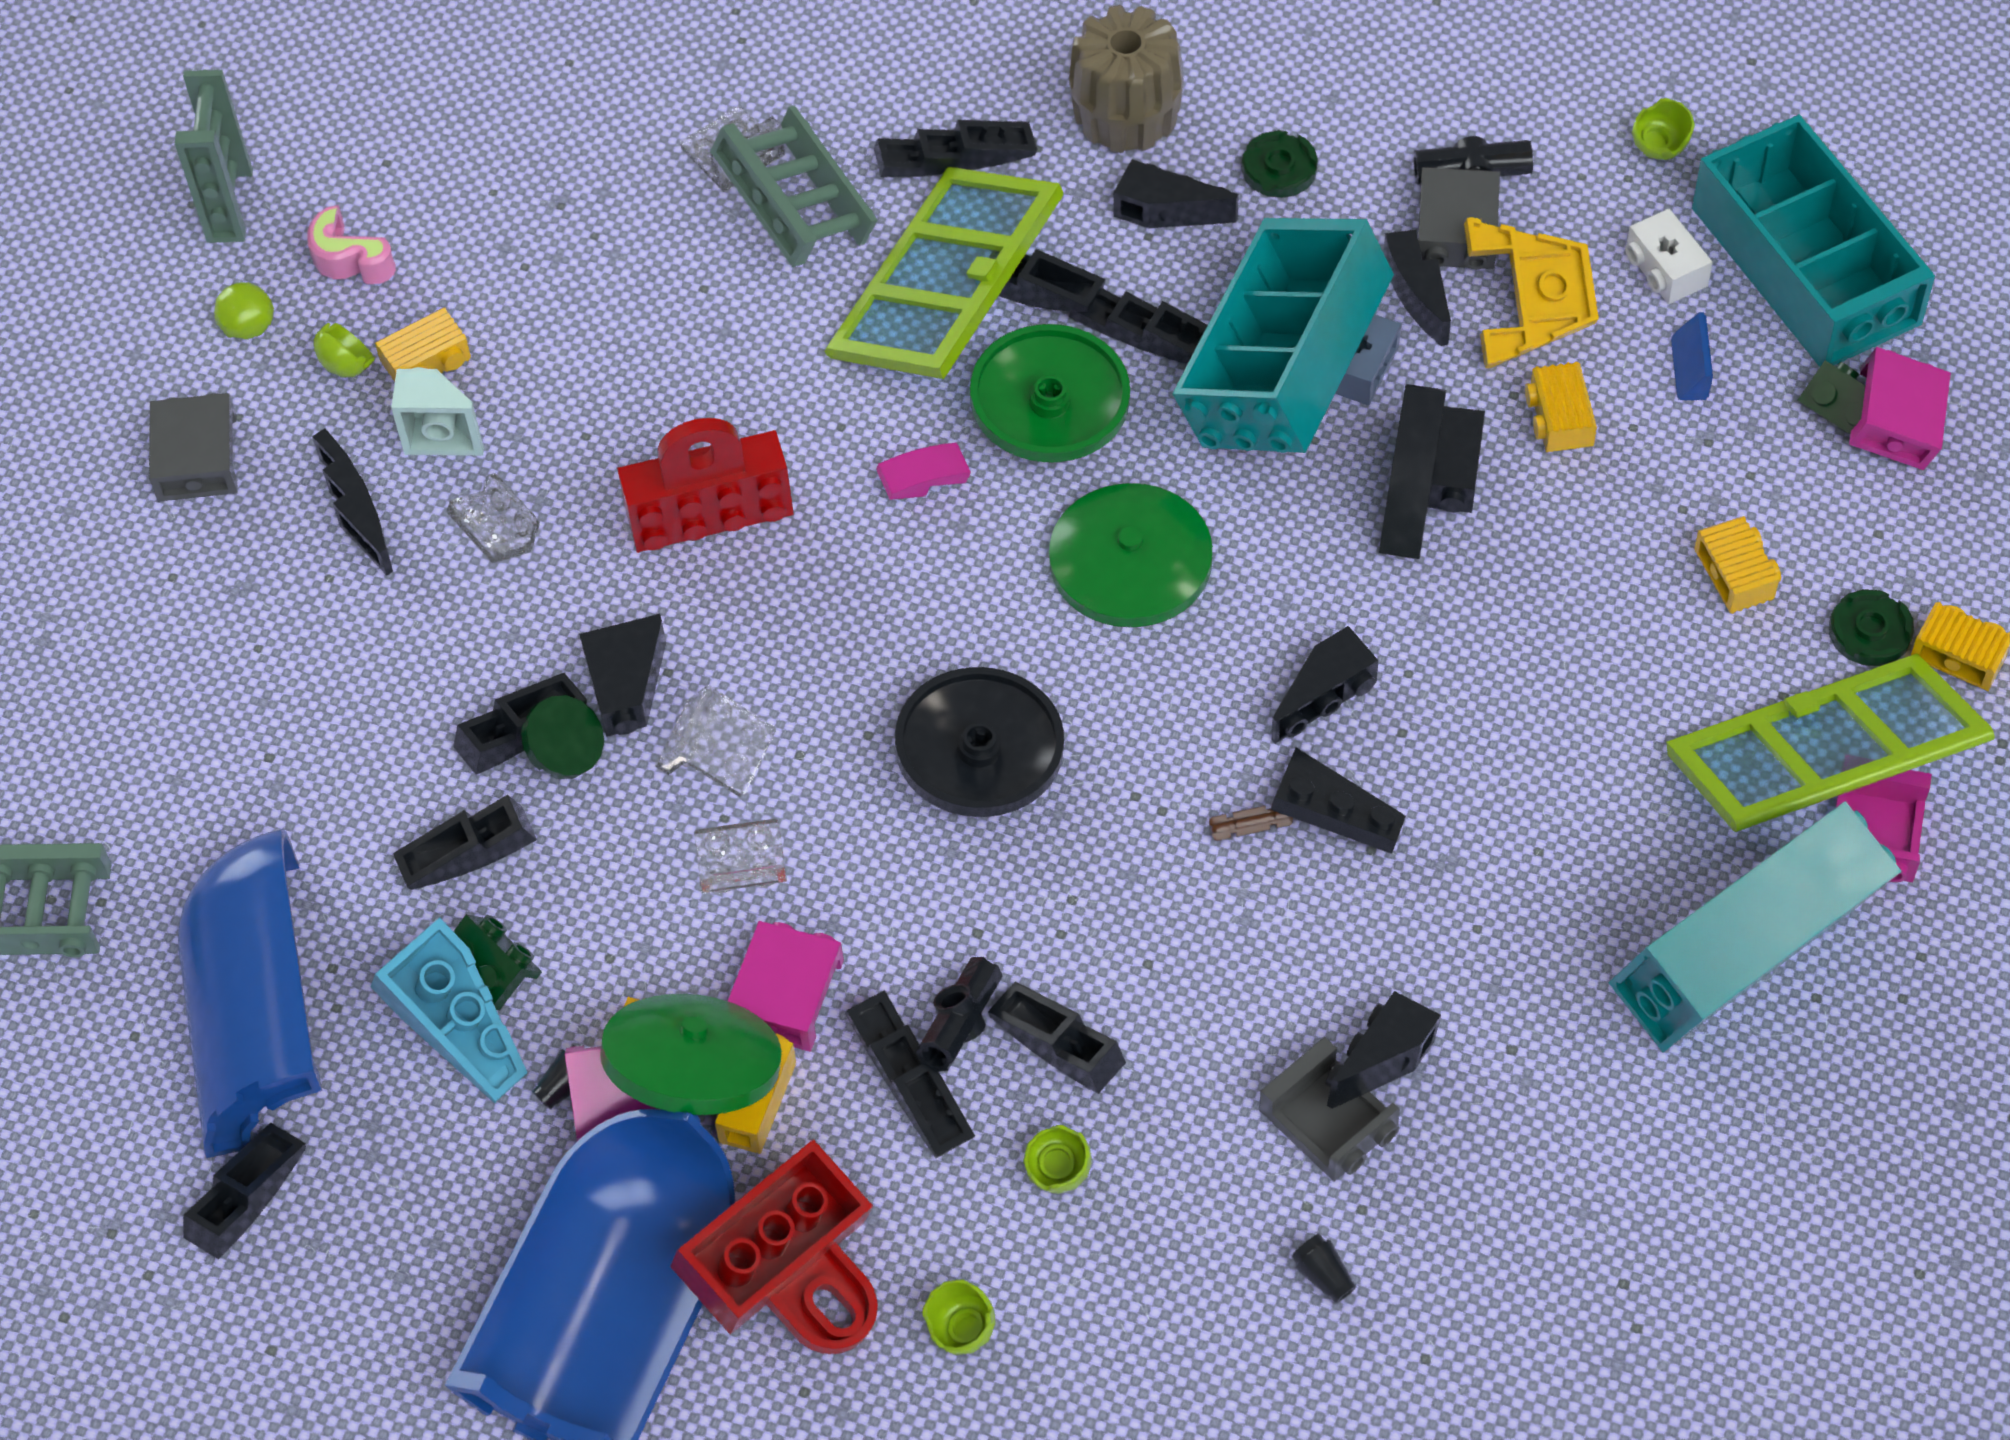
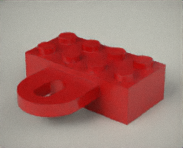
(705, 488)
(783, 1248)

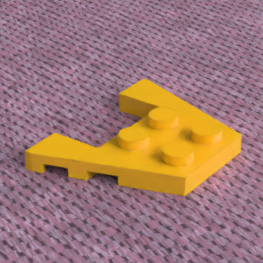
(1549, 283)

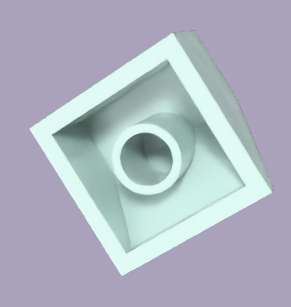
(434, 415)

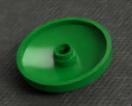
(1050, 393)
(1130, 555)
(690, 1054)

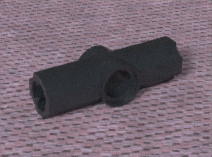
(1475, 154)
(959, 1014)

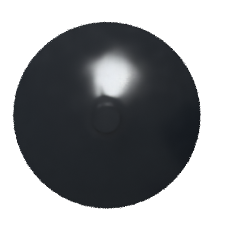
(979, 742)

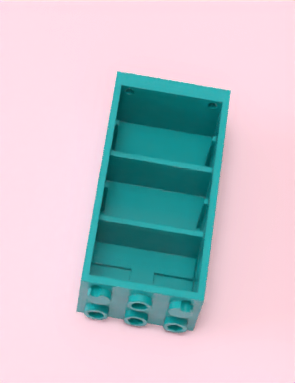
(1812, 241)
(1284, 334)
(1754, 926)

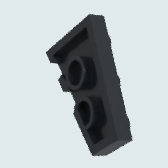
(1336, 804)

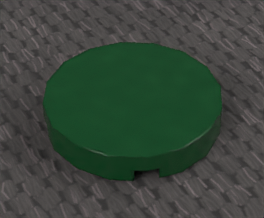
(1279, 164)
(1871, 627)
(562, 737)

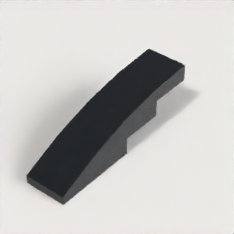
(968, 146)
(1141, 325)
(1412, 471)
(353, 502)
(914, 1085)

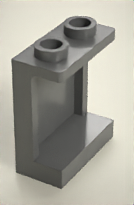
(1445, 204)
(192, 447)
(1327, 1136)

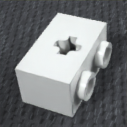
(1668, 256)

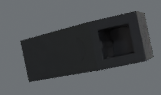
(1166, 199)
(1329, 677)
(1389, 1049)

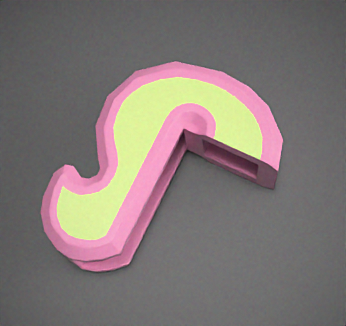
(347, 256)

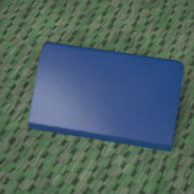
(1692, 359)

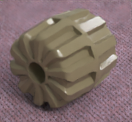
(1126, 79)

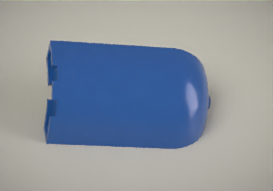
(244, 991)
(588, 1296)

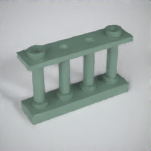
(214, 156)
(768, 201)
(41, 865)

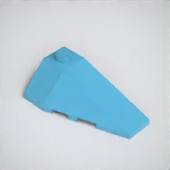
(447, 1004)

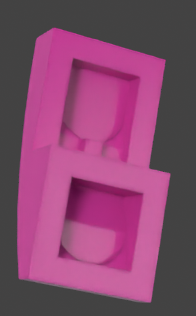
(917, 470)

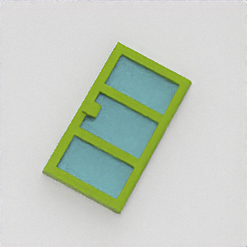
(945, 272)
(1828, 742)

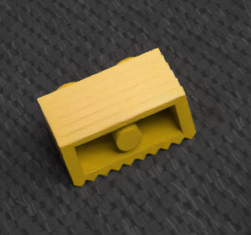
(427, 343)
(1561, 407)
(1738, 564)
(1962, 645)

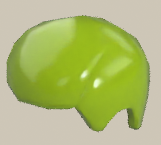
(1663, 129)
(243, 310)
(341, 351)
(1058, 1159)
(959, 1317)

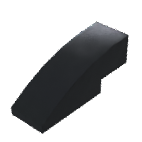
(1052, 284)
(1418, 284)
(497, 734)
(465, 844)
(1058, 1036)
(242, 1190)

